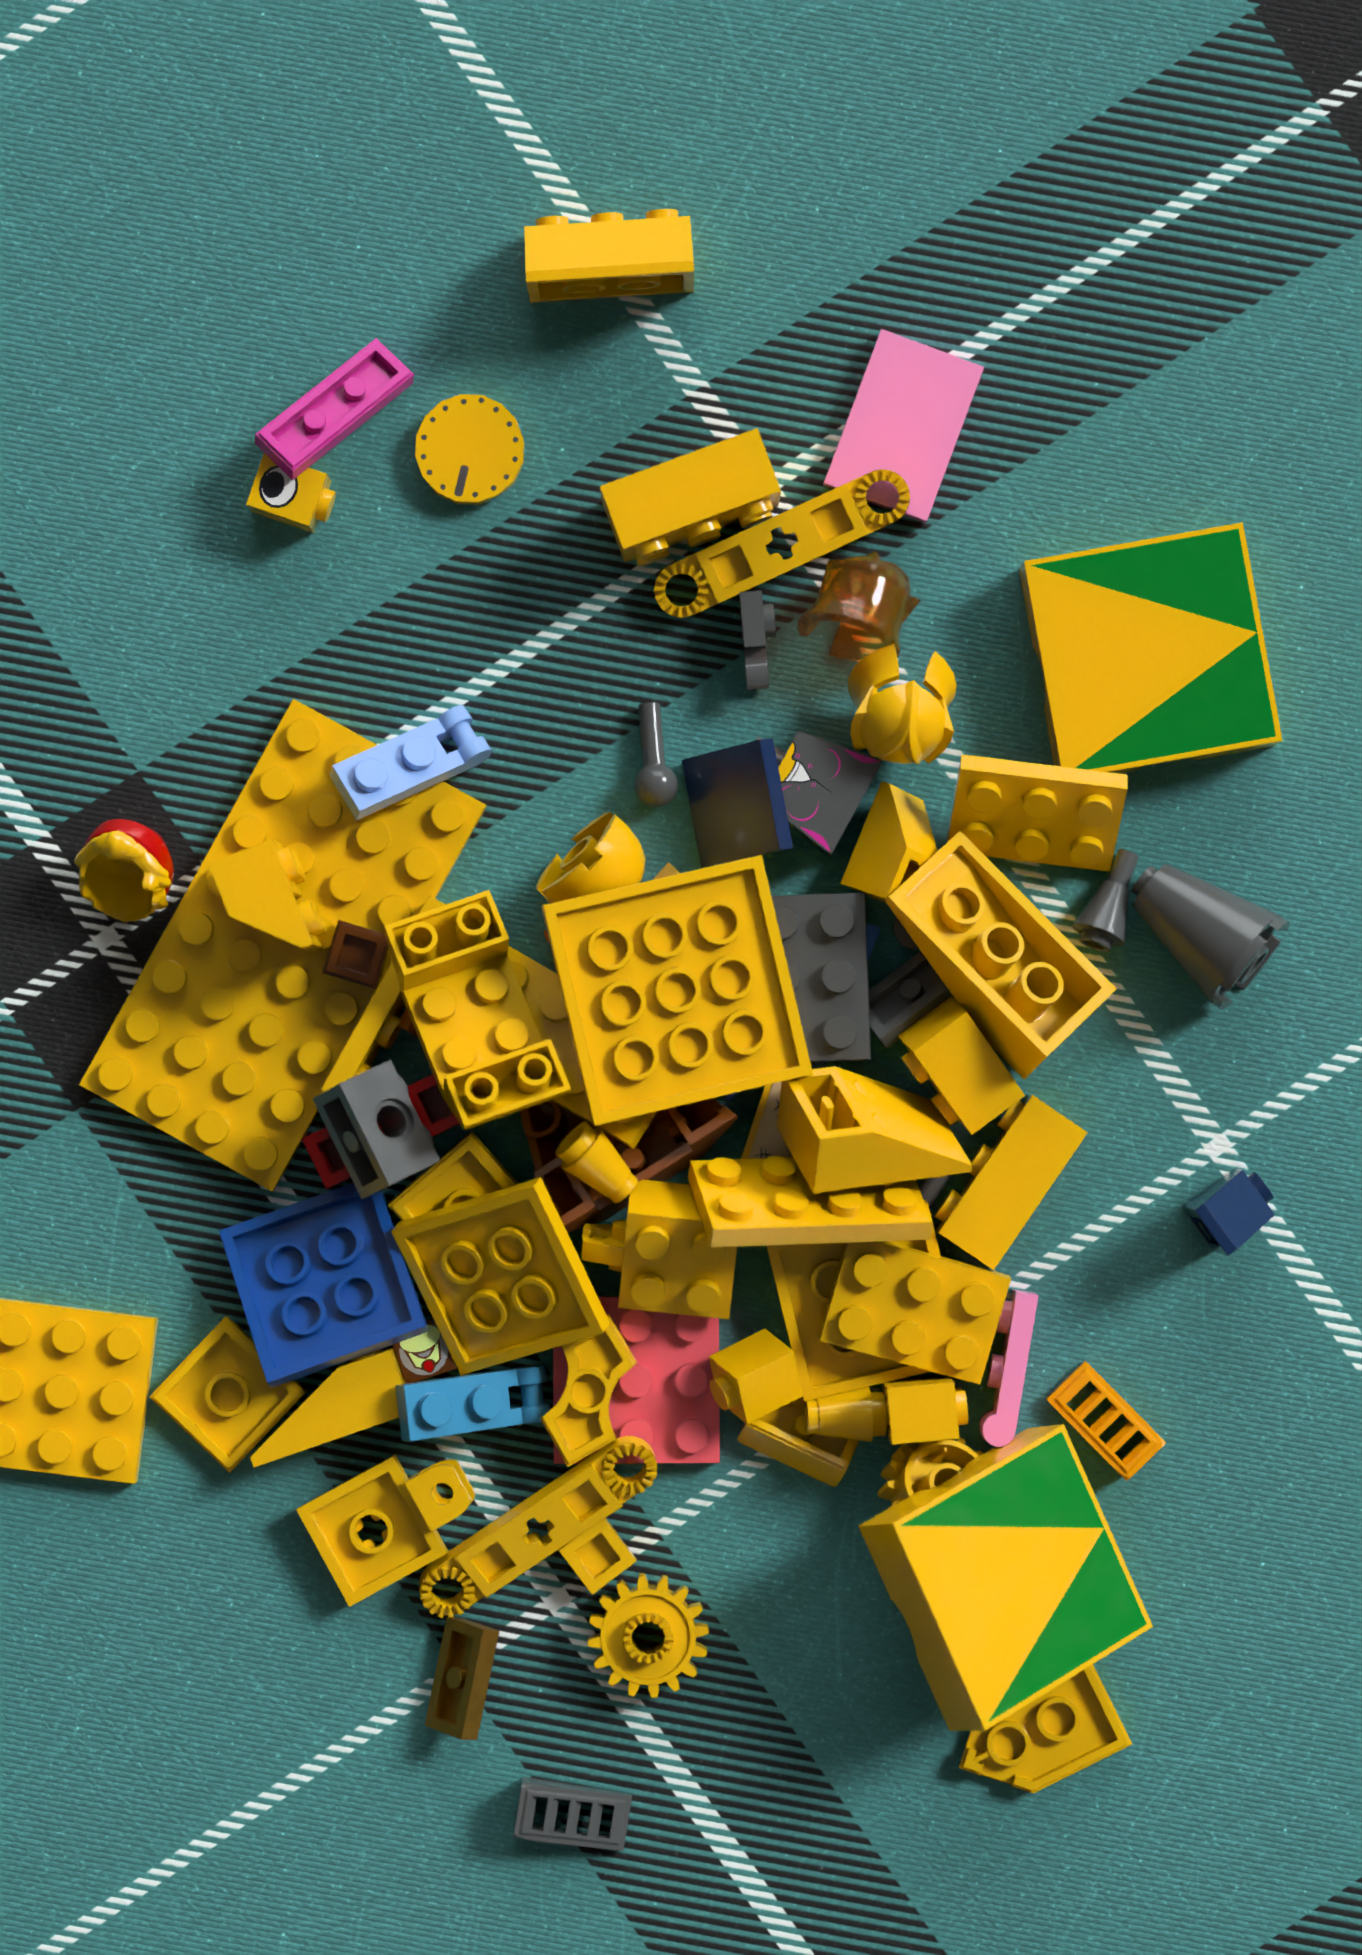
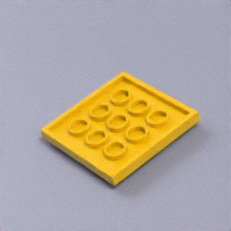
(677, 990)

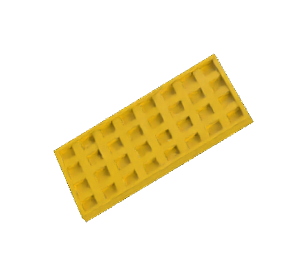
(243, 1027)

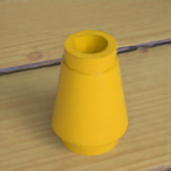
(596, 1162)
(847, 1415)

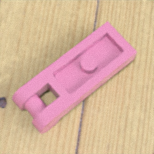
(1009, 1369)

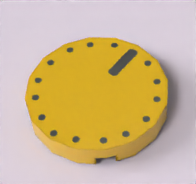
(469, 449)

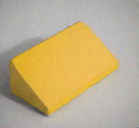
(785, 1440)

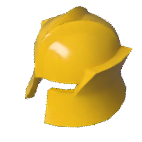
(902, 720)

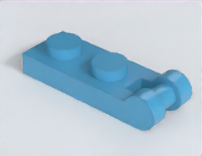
(470, 1402)

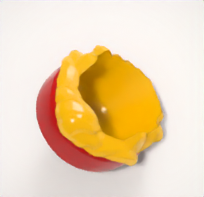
(125, 870)

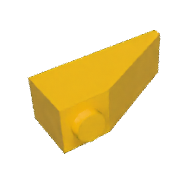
(348, 1401)

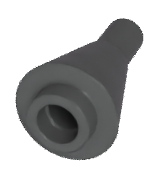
(1105, 915)

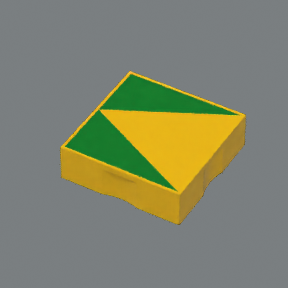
(1151, 651)
(1006, 1578)

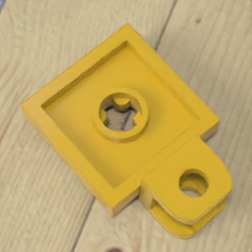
(408, 1508)

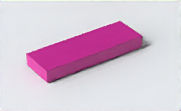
(334, 409)

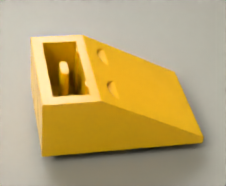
(863, 1132)

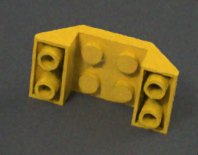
(472, 1011)

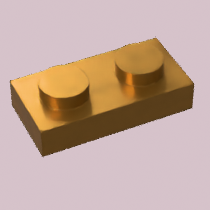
(461, 1678)

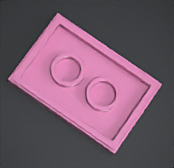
(905, 421)

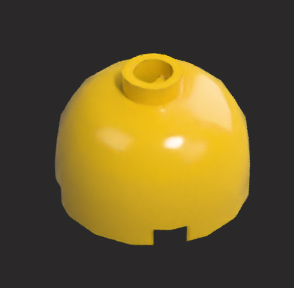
(602, 860)

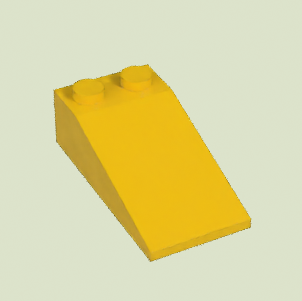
(998, 954)

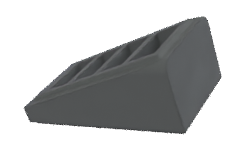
(549, 1833)

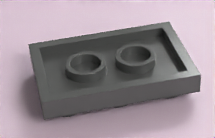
(828, 971)

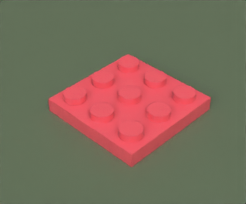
(666, 1391)

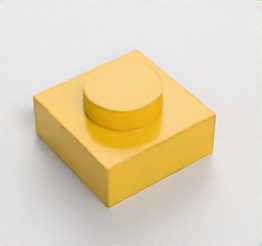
(598, 1555)

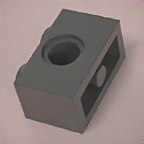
(351, 1119)

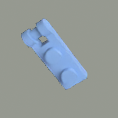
(409, 763)

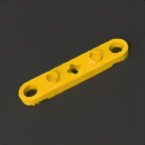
(820, 528)
(569, 1503)

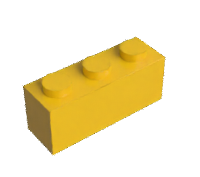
(1009, 1180)

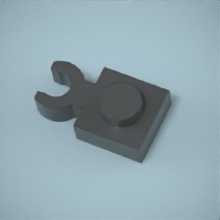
(756, 625)

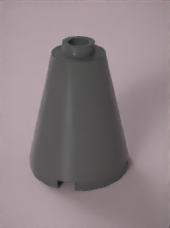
(1207, 929)

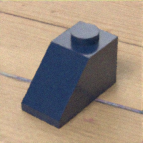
(1231, 1210)

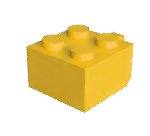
(664, 1254)

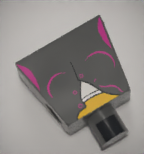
(822, 787)

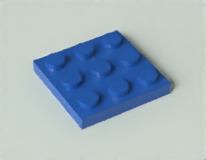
(322, 1283)

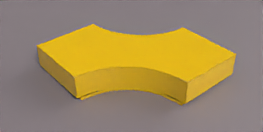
(581, 1416)

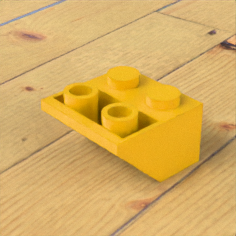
(264, 892)

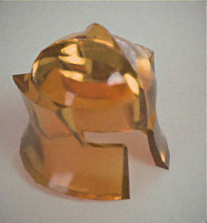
(868, 601)

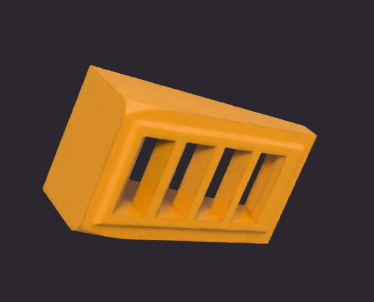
(1139, 1454)

